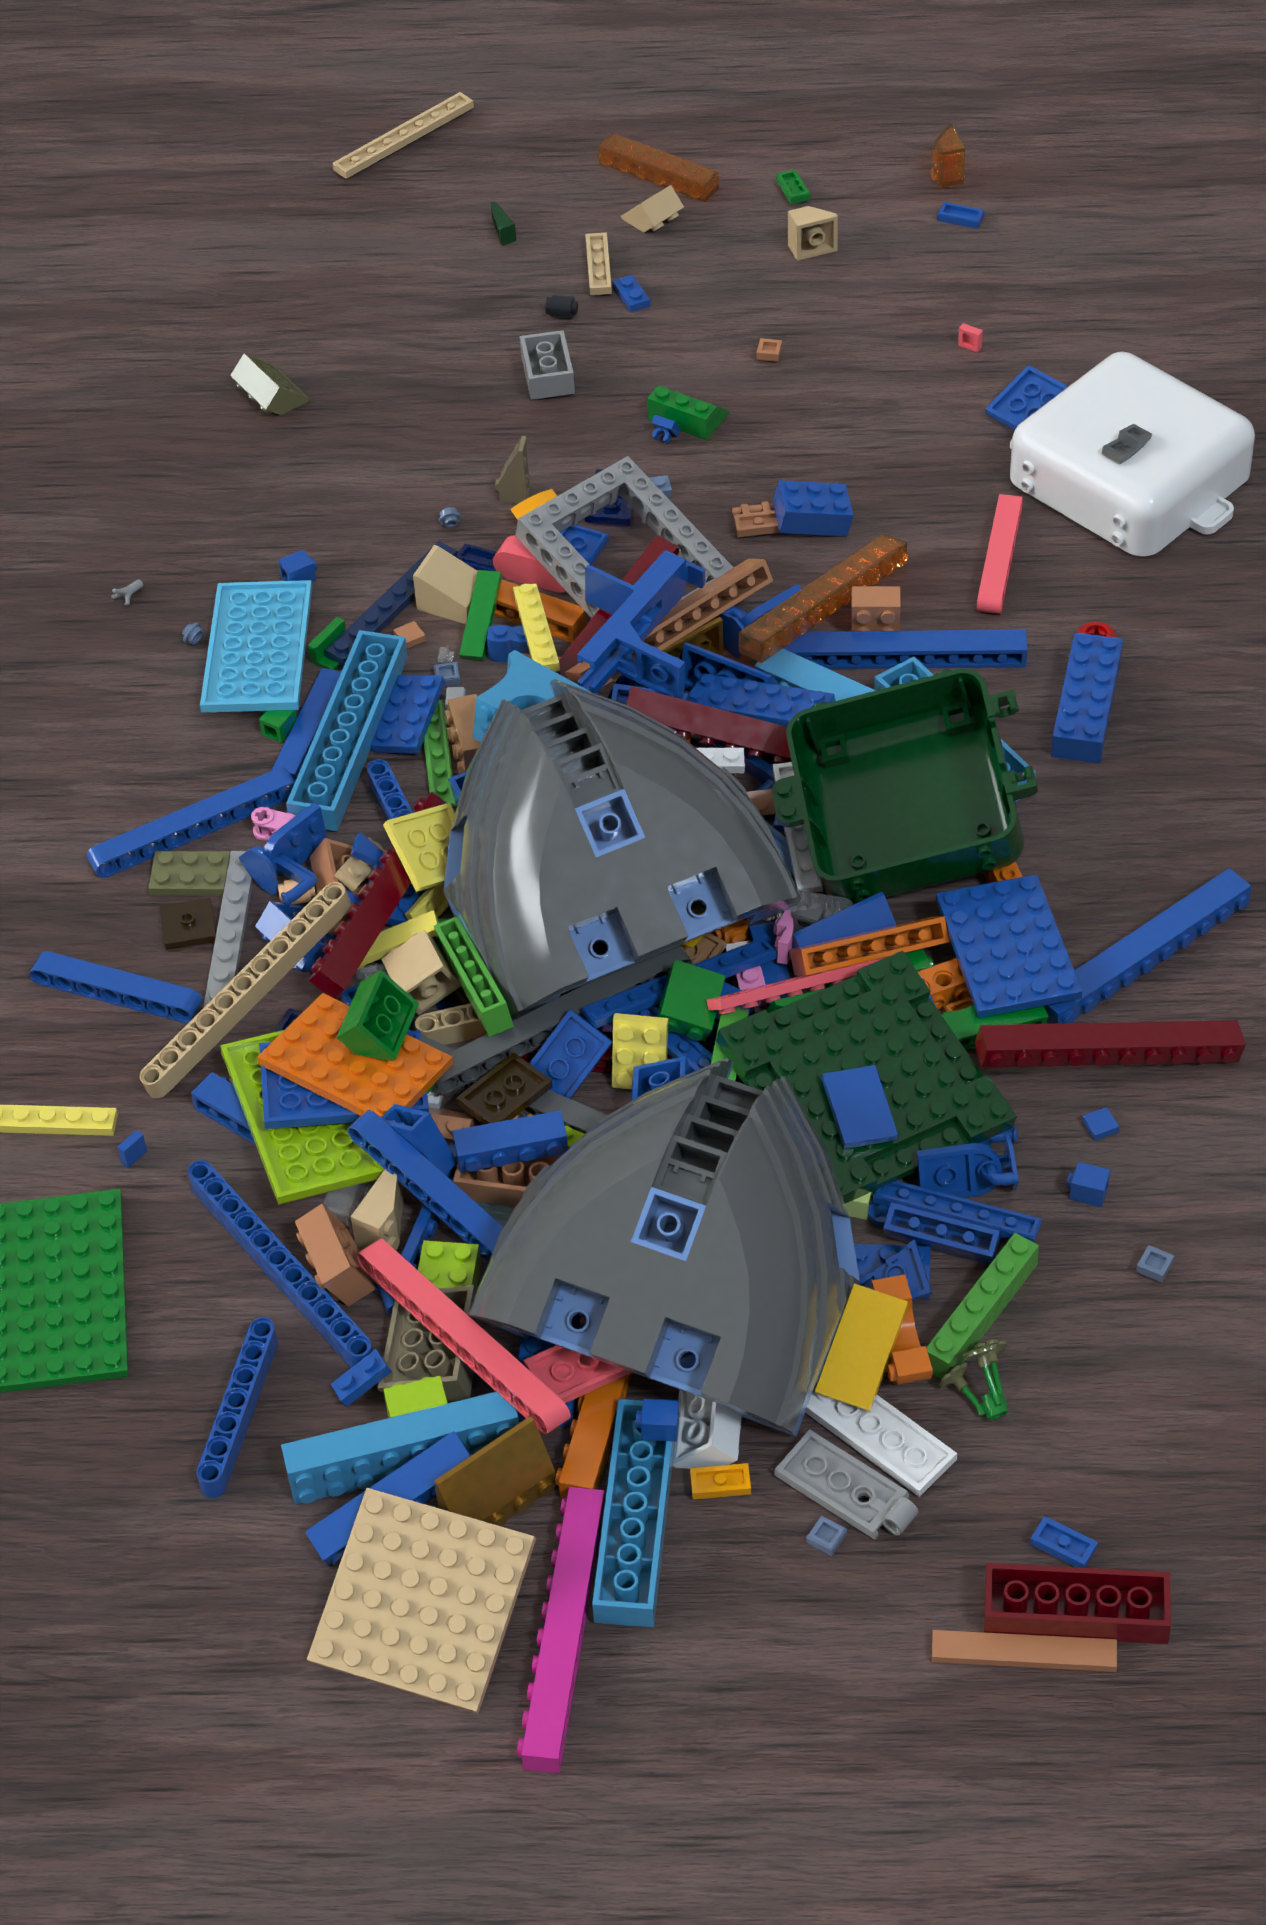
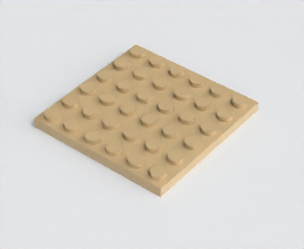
(422, 1600)

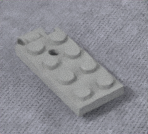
(838, 1481)

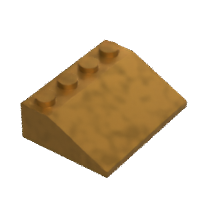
(499, 1477)

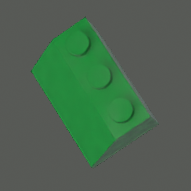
(689, 413)
(378, 1018)

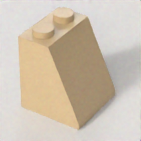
(444, 585)
(421, 970)

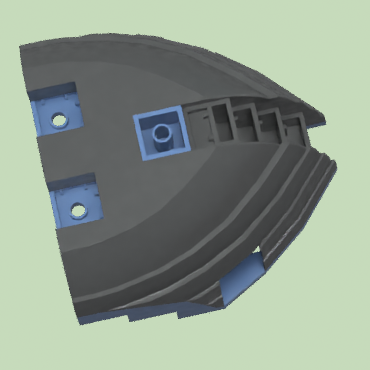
(595, 831)
(684, 1230)

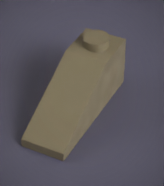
(515, 476)

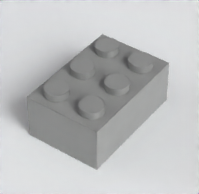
(547, 365)

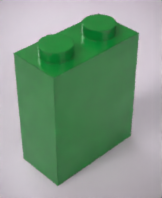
(686, 999)

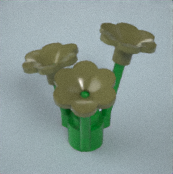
(994, 1403)

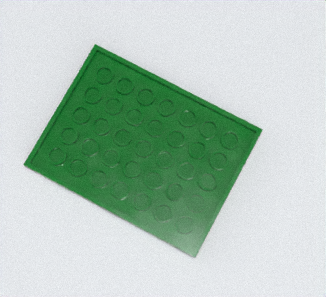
(62, 1291)

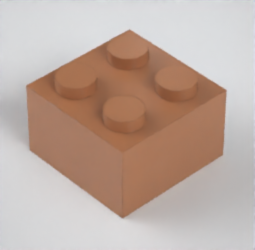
(875, 608)

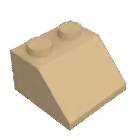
(654, 210)
(812, 232)

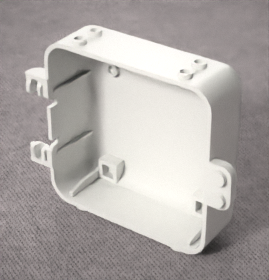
(1171, 484)

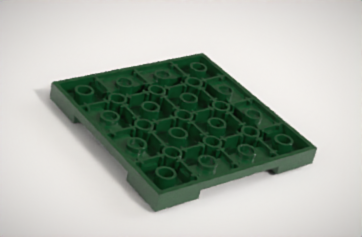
(884, 1022)

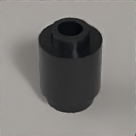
(561, 306)

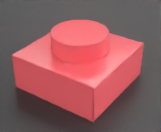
(970, 337)

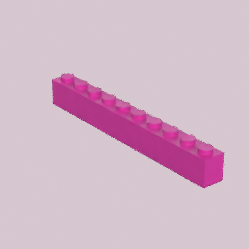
(563, 1631)

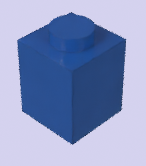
(297, 567)
(1088, 1184)
(658, 1420)

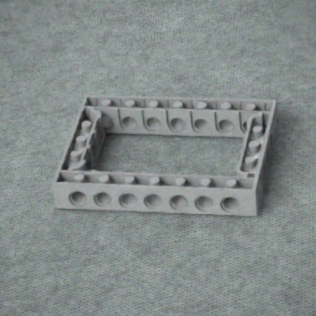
(542, 526)

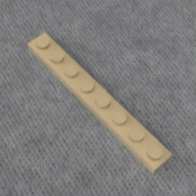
(402, 135)

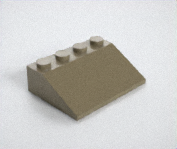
(417, 1353)

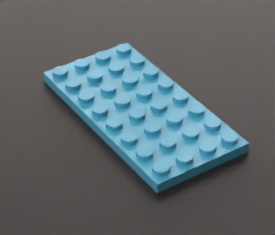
(257, 646)

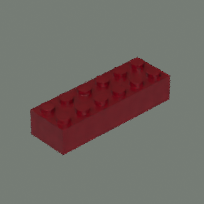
(1078, 1602)

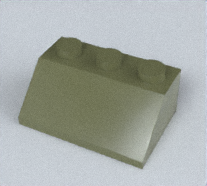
(267, 385)

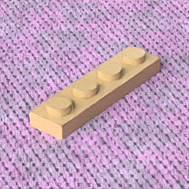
(598, 264)

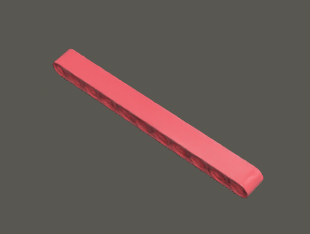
(463, 1336)

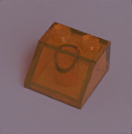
(948, 158)

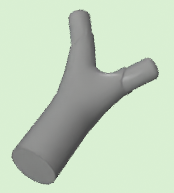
(127, 591)

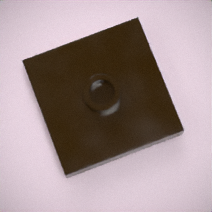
(188, 923)

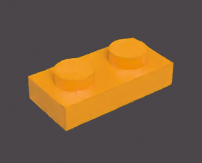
(720, 1481)

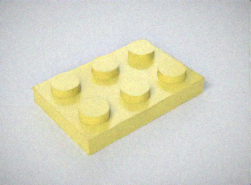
(635, 1043)

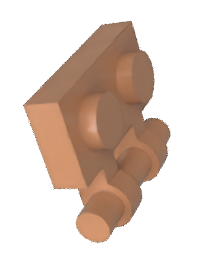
(755, 519)

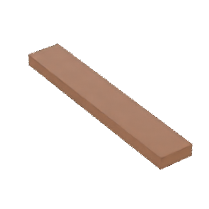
(1024, 1650)

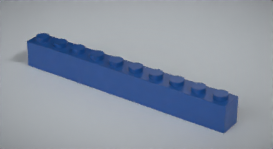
(929, 647)
(1153, 943)

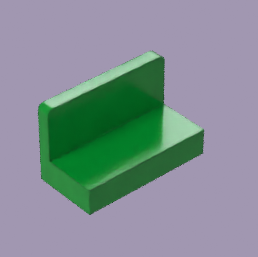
(322, 641)

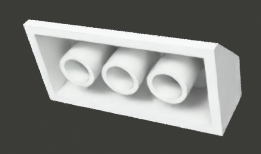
(705, 1433)

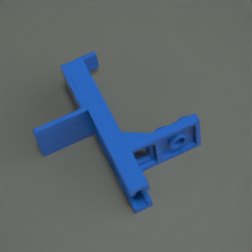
(635, 615)

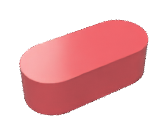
(521, 566)

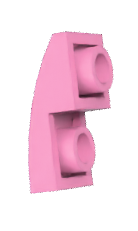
(784, 929)

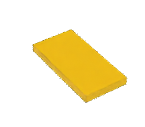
(862, 1347)

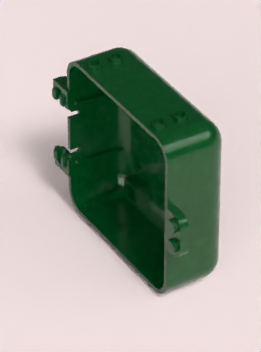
(904, 786)

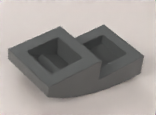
(1128, 443)

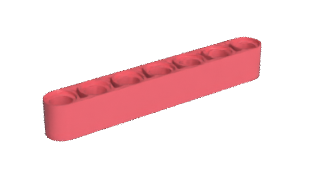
(999, 554)

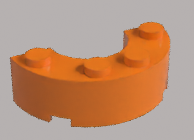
(908, 1359)

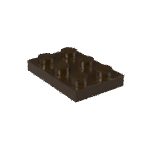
(504, 1091)

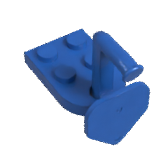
(736, 619)
(285, 852)
(969, 1168)

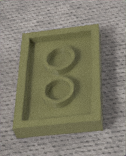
(189, 873)

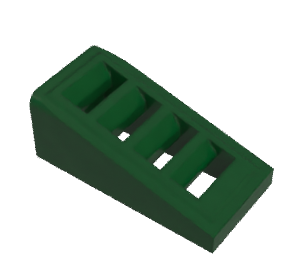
(503, 224)

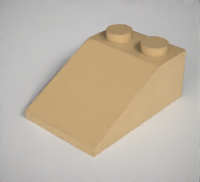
(379, 1213)

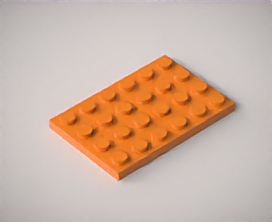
(321, 1063)

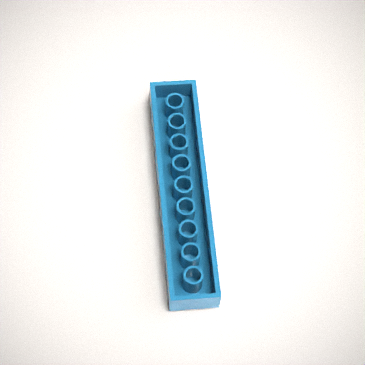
(348, 726)

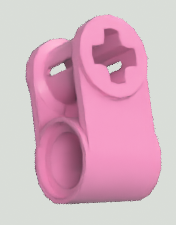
(268, 825)

